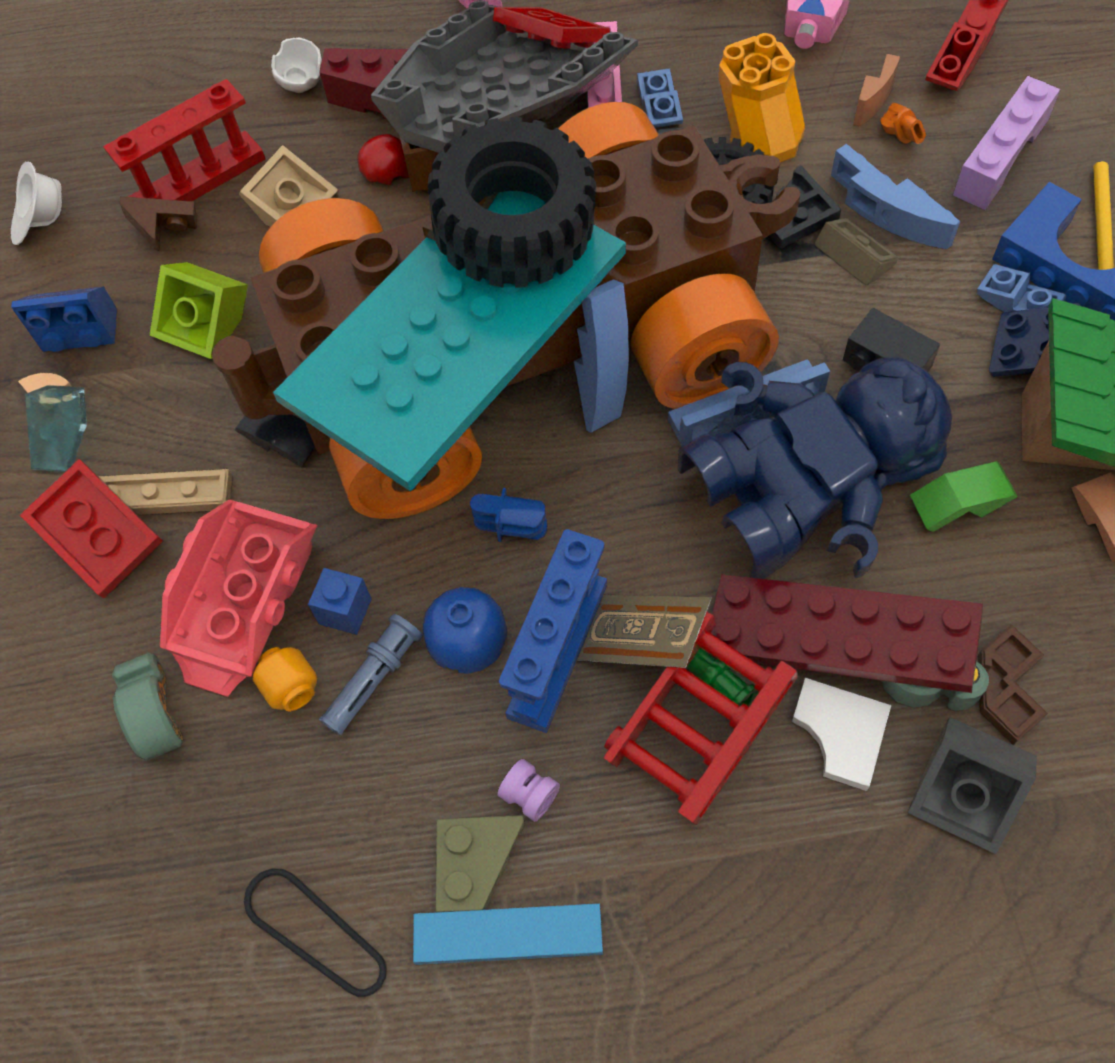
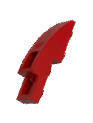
(965, 43)

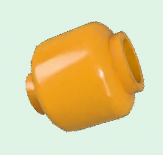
(285, 678)

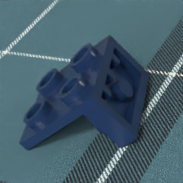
(1020, 341)

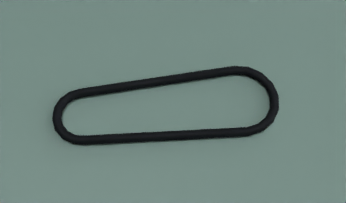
(301, 953)

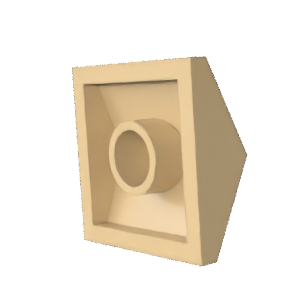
(284, 185)

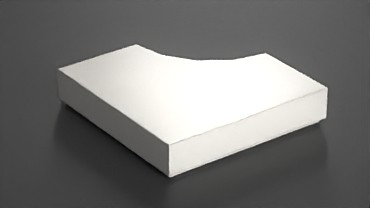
(846, 729)

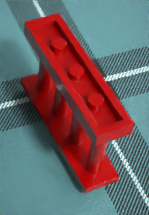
(188, 118)
(720, 757)

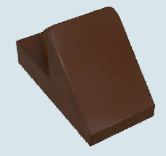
(150, 214)

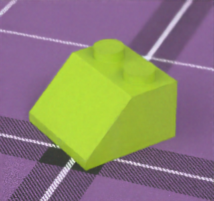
(196, 307)

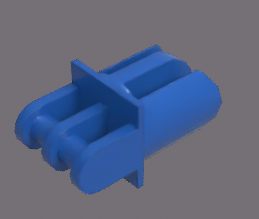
(509, 515)

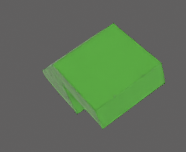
(963, 491)

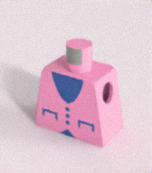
(813, 20)

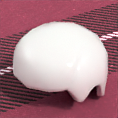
(297, 65)

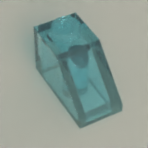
(55, 426)

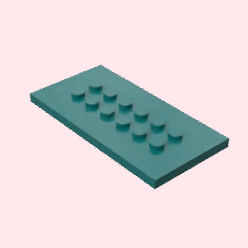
(434, 352)

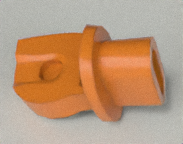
(903, 123)

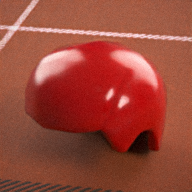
(382, 159)

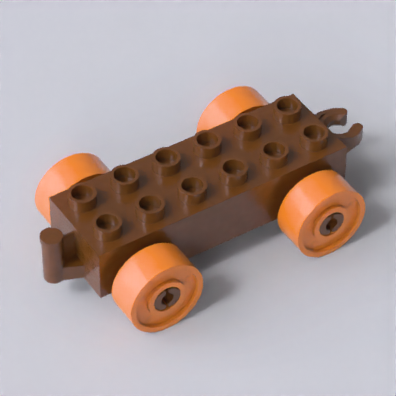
(683, 276)

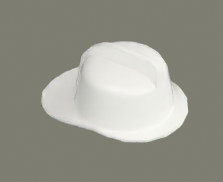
(36, 202)

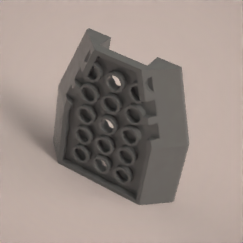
(481, 73)

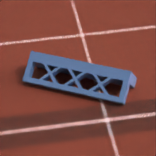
(716, 412)

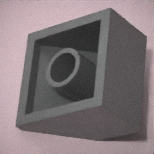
(974, 785)

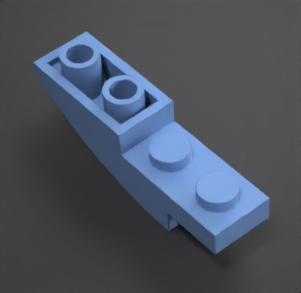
(896, 208)

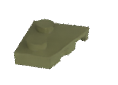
(471, 859)

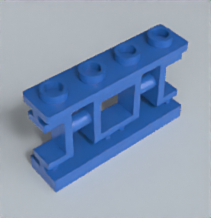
(554, 631)

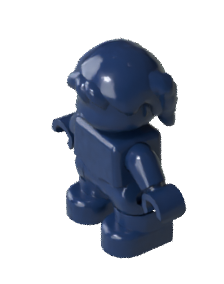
(821, 456)

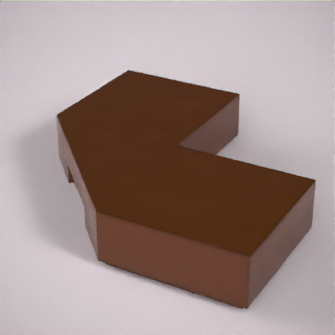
(1004, 700)

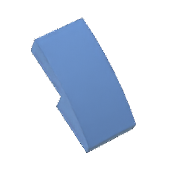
(659, 98)
(1011, 290)

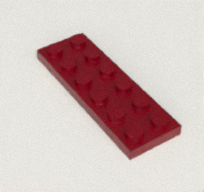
(850, 631)

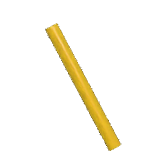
(1103, 216)

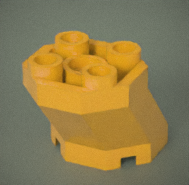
(762, 96)

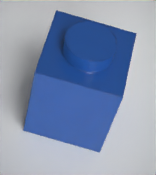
(340, 601)

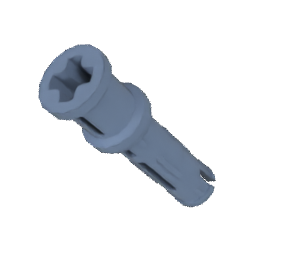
(381, 659)

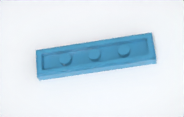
(507, 934)

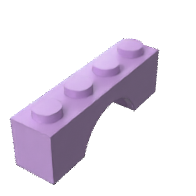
(996, 152)

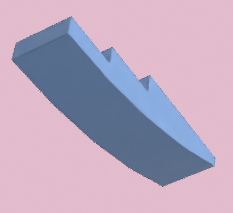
(605, 355)

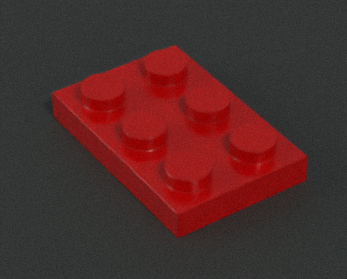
(551, 25)
(91, 528)

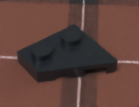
(813, 211)

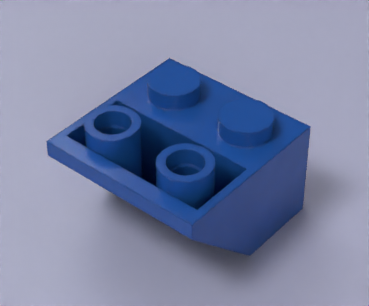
(68, 318)

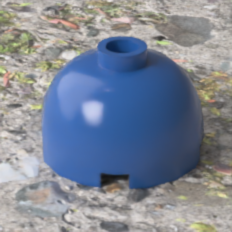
(464, 630)

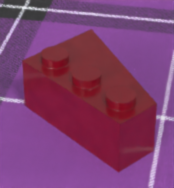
(354, 74)

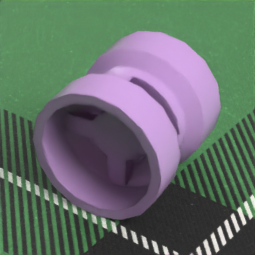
(528, 790)

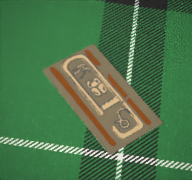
(645, 630)

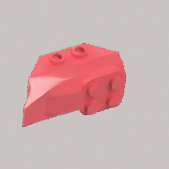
(231, 592)

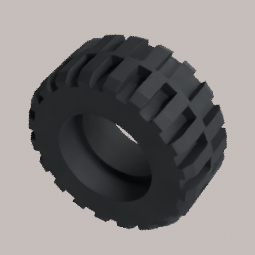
(504, 159)

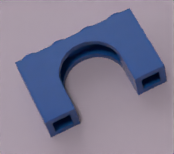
(1033, 248)

